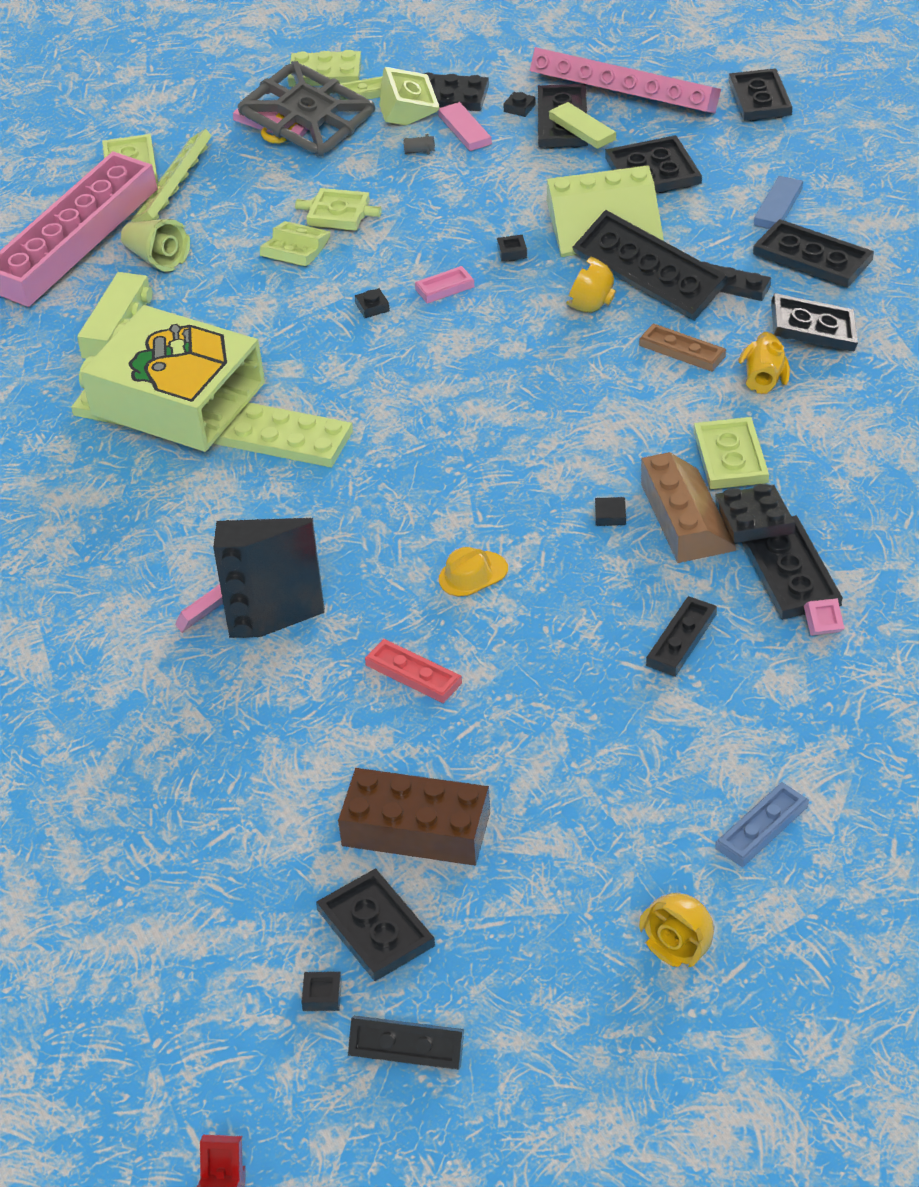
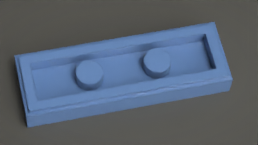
(778, 201)
(761, 824)

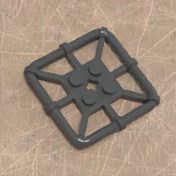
(306, 107)

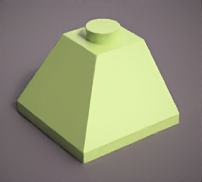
(406, 96)

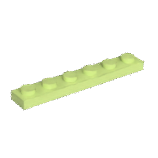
(173, 176)

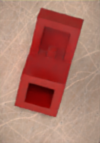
(221, 1161)

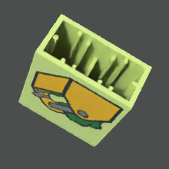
(173, 377)

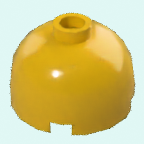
(592, 287)
(677, 929)

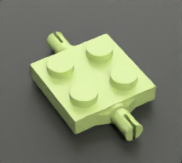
(338, 209)

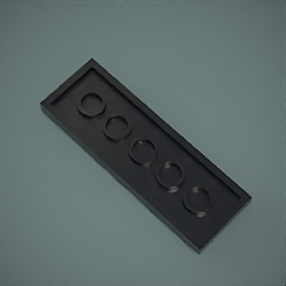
(651, 264)

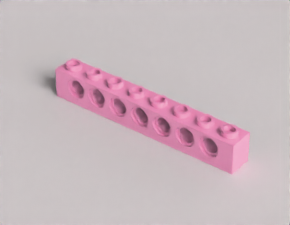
(625, 80)

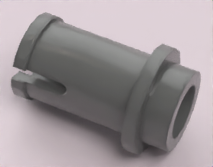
(419, 144)

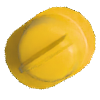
(471, 570)

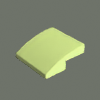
(295, 243)

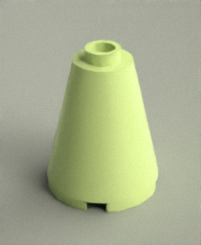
(158, 242)

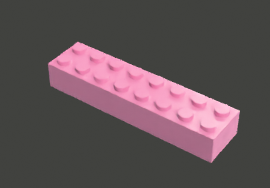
(73, 226)

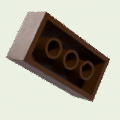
(415, 816)

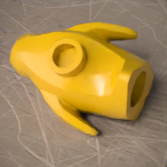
(765, 363)

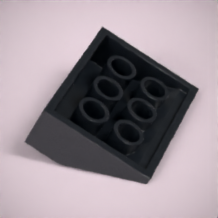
(267, 574)

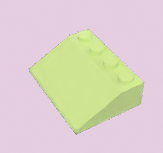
(580, 200)

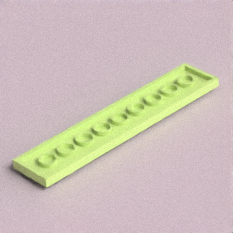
(273, 432)

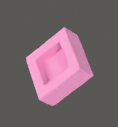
(824, 617)

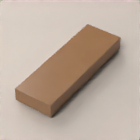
(682, 347)

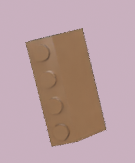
(684, 508)

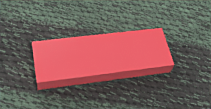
(413, 670)

